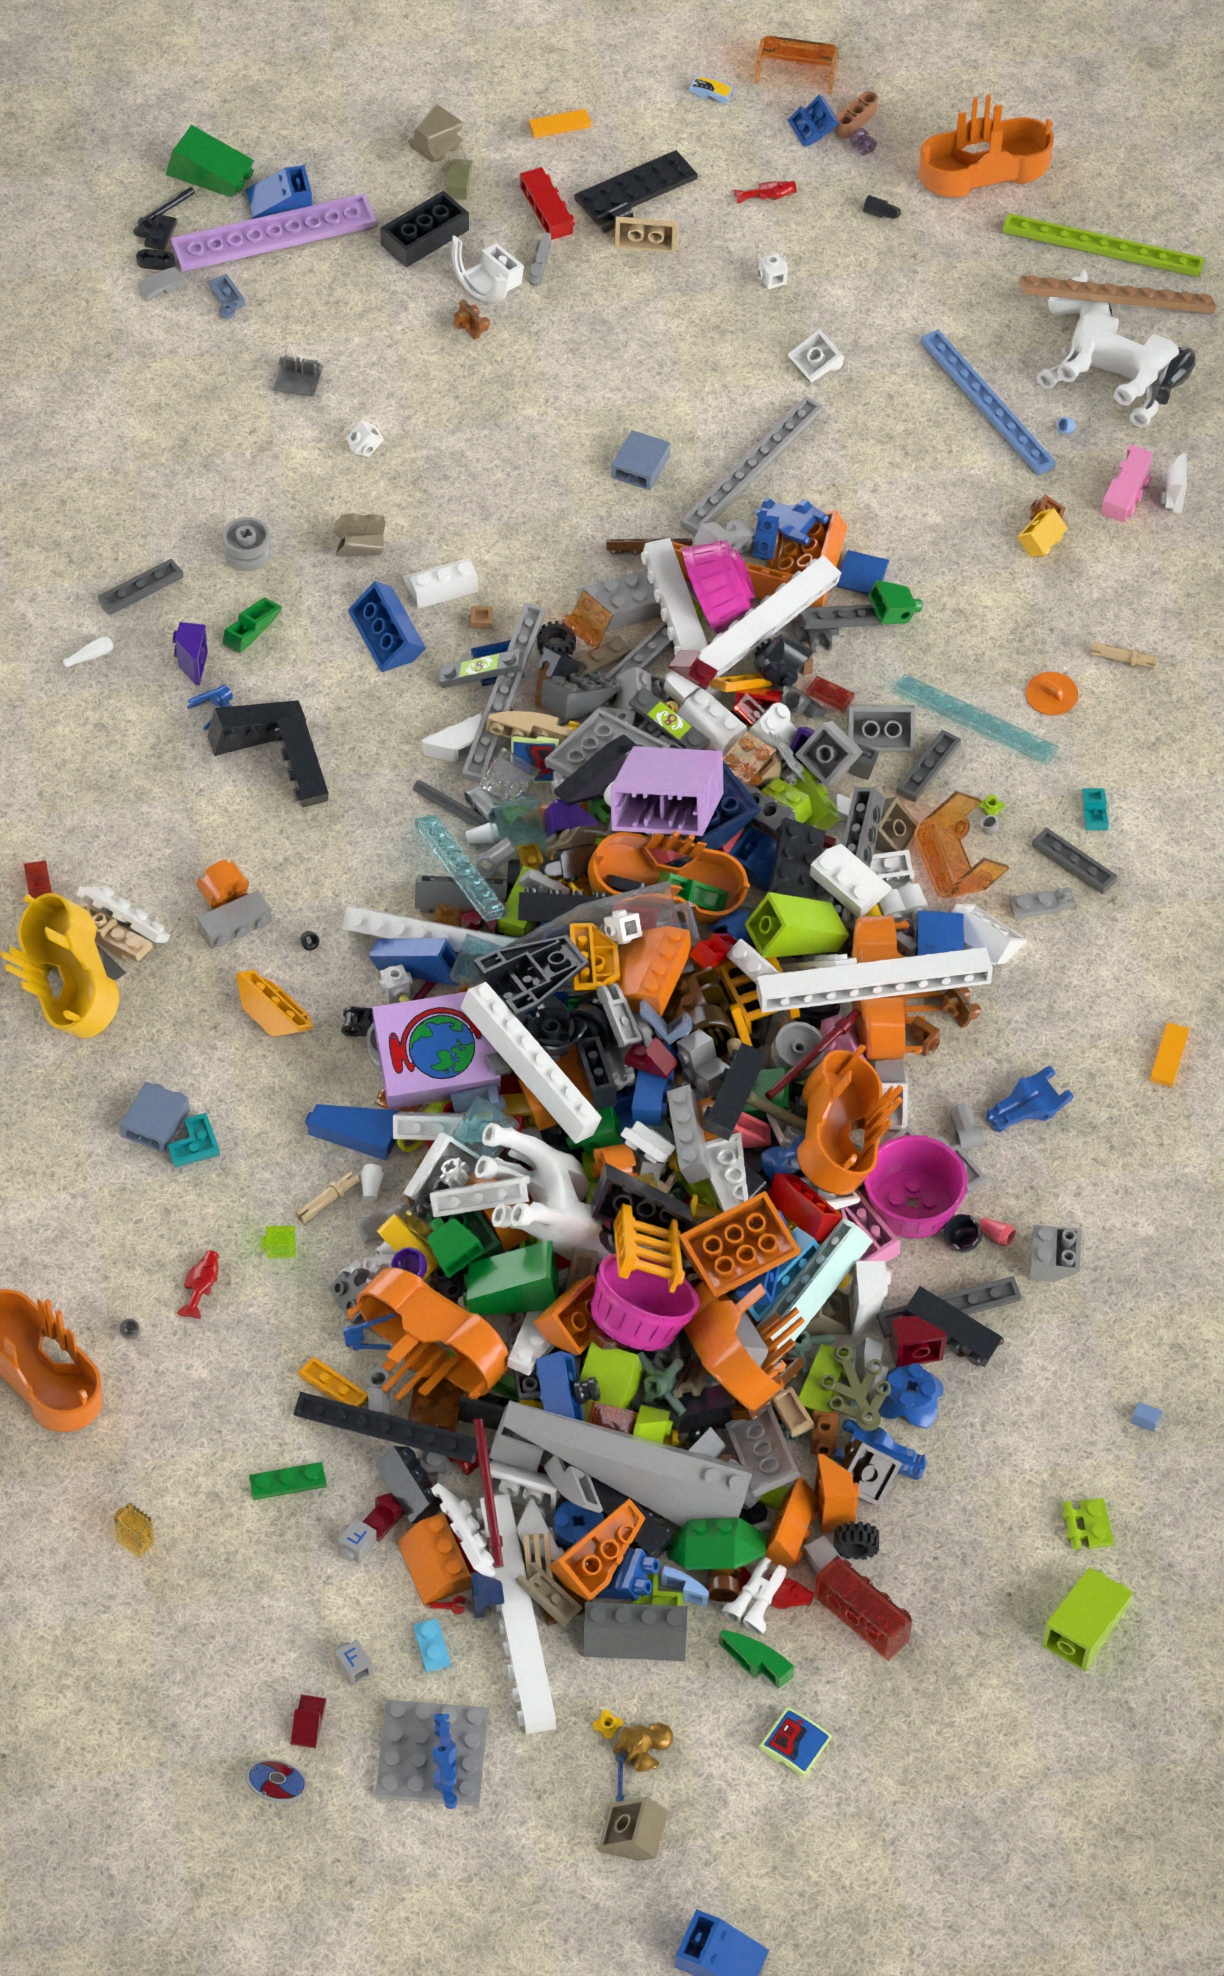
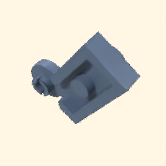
(227, 295)

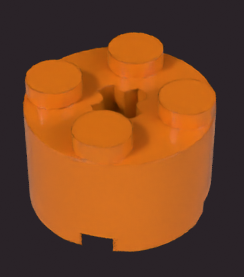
(222, 884)
(617, 1156)

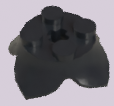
(554, 1027)

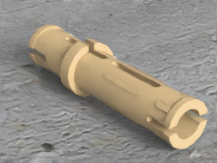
(1124, 655)
(334, 1191)

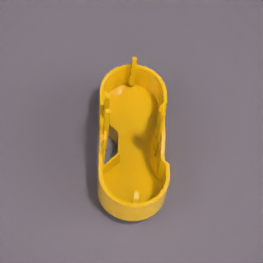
(62, 937)

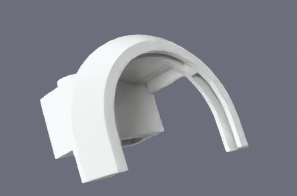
(492, 276)

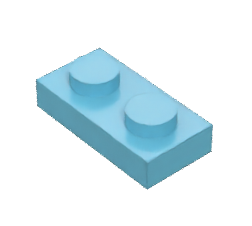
(431, 1645)

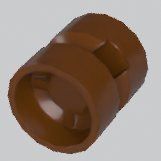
(724, 1584)

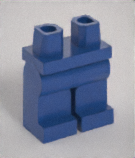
(630, 1576)

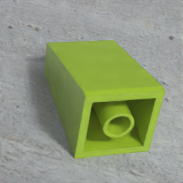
(795, 926)
(616, 1374)
(1086, 1618)

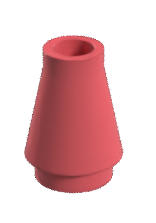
(998, 1231)

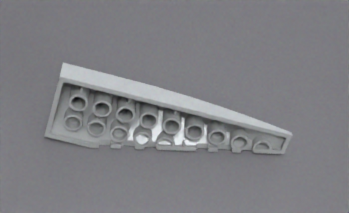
(657, 1475)

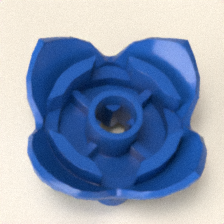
(782, 1160)
(917, 1407)

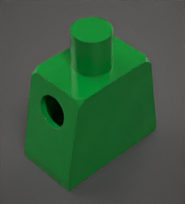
(893, 602)
(607, 1133)
(453, 1245)

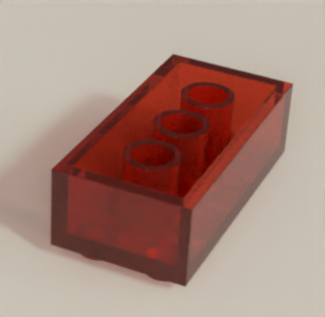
(863, 1607)

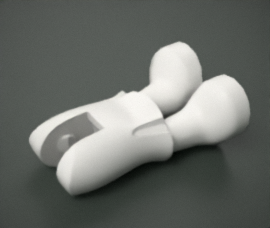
(758, 1590)

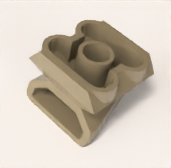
(436, 134)
(360, 535)

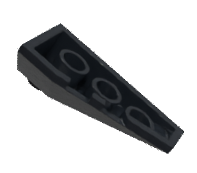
(596, 772)

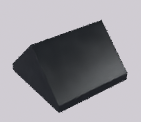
(485, 1407)

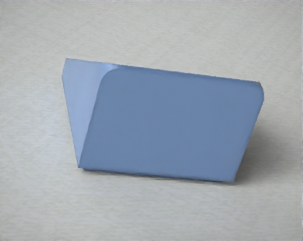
(1146, 1416)

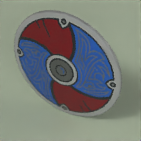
(276, 1781)

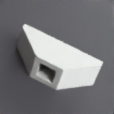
(453, 742)
(534, 1523)

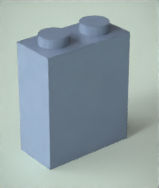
(640, 460)
(154, 1116)

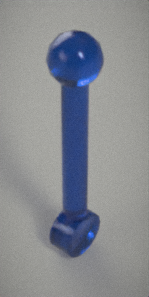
(620, 1759)

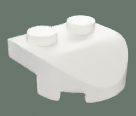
(893, 868)
(650, 1141)

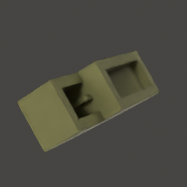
(459, 178)

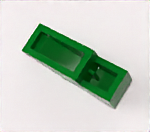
(250, 624)
(700, 893)
(757, 1657)

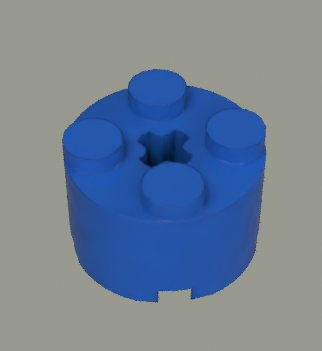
(734, 926)
(573, 1523)

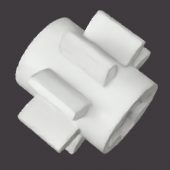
(455, 1173)

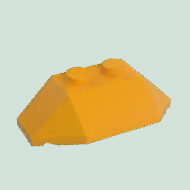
(600, 953)
(271, 1005)

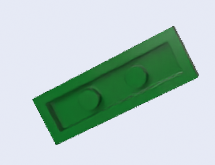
(287, 1481)

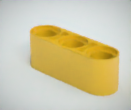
(400, 1236)

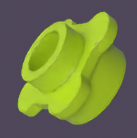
(991, 809)

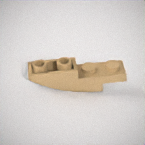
(526, 725)
(117, 938)

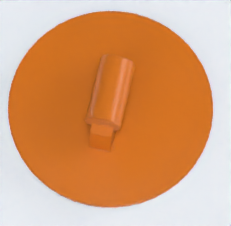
(1052, 693)

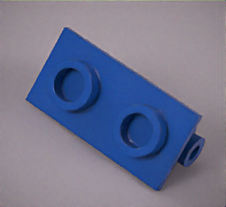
(765, 537)

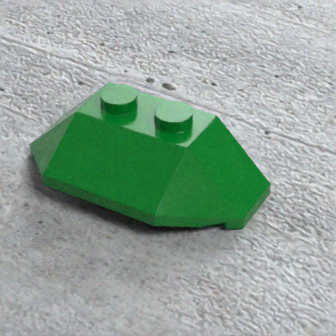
(716, 1544)

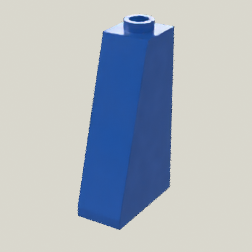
(423, 957)
(354, 1128)

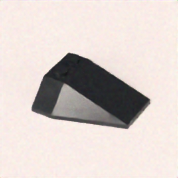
(531, 972)

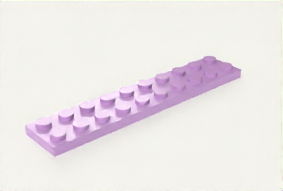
(273, 232)

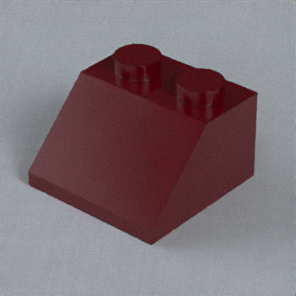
(915, 1341)

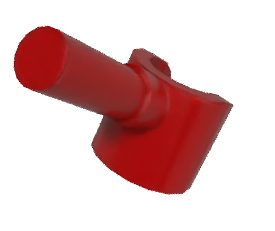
(450, 1605)

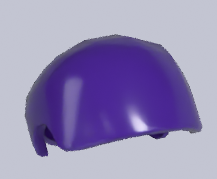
(410, 1260)

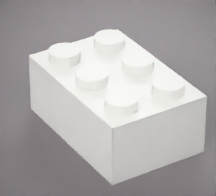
(429, 1172)

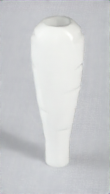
(91, 651)

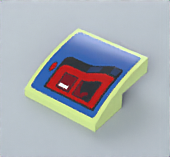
(535, 752)
(795, 1741)

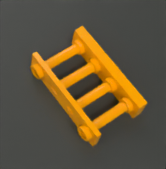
(730, 985)
(629, 1252)

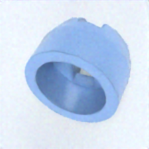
(1066, 425)

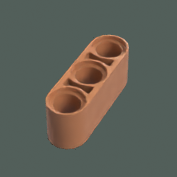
(856, 114)

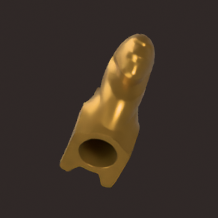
(638, 1741)

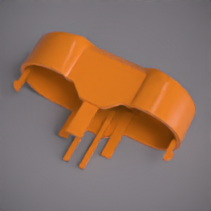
(1017, 153)
(628, 857)
(883, 1019)
(843, 1097)
(419, 1322)
(722, 1353)
(59, 1394)

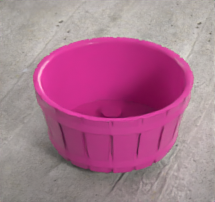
(719, 582)
(919, 1170)
(641, 1308)

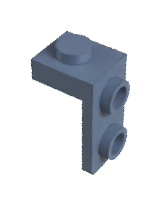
(676, 1029)
(464, 1099)

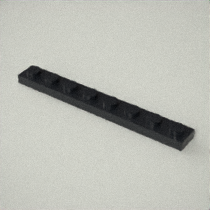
(386, 1427)

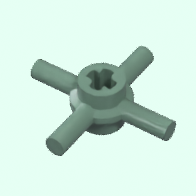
(805, 1345)
(661, 1383)

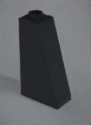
(708, 1409)

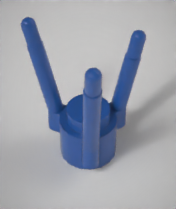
(218, 696)
(355, 1334)

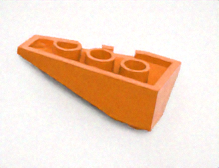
(594, 1558)

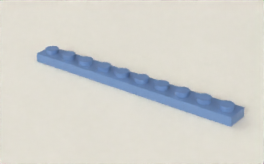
(988, 402)

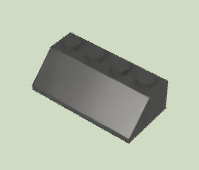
(444, 889)
(635, 1631)

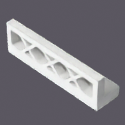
(424, 1124)
(479, 1196)

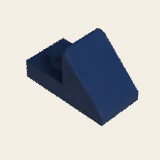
(485, 1593)

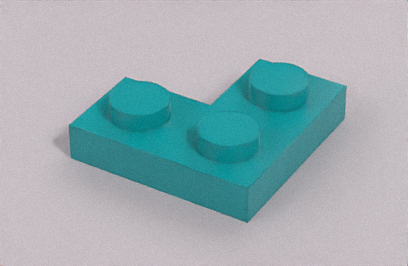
(198, 1146)

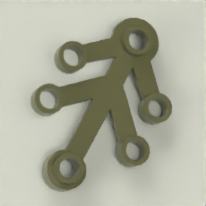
(857, 1391)

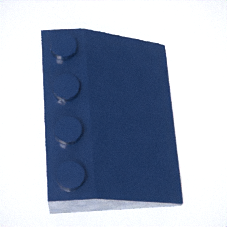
(731, 814)

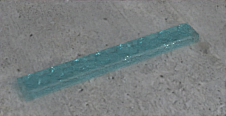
(976, 719)
(460, 868)

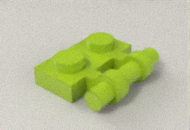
(1095, 1522)

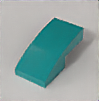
(1095, 808)

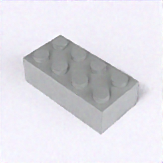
(627, 598)

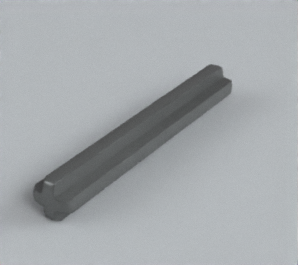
(449, 804)

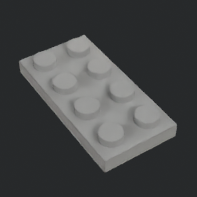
(764, 1450)

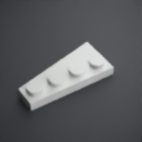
(105, 899)
(818, 961)
(727, 1171)
(528, 1346)
(466, 1529)

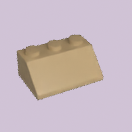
(646, 234)

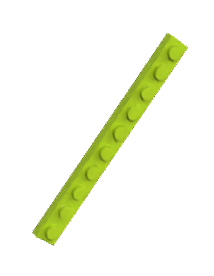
(1103, 245)

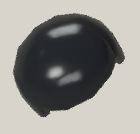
(962, 1233)

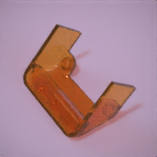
(798, 51)
(943, 853)

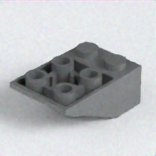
(576, 694)

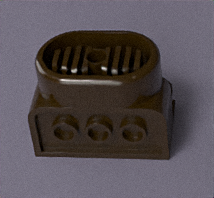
(706, 1005)

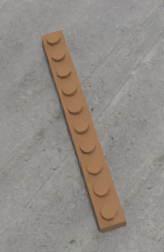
(1116, 294)

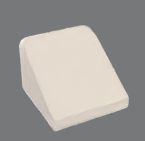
(843, 804)

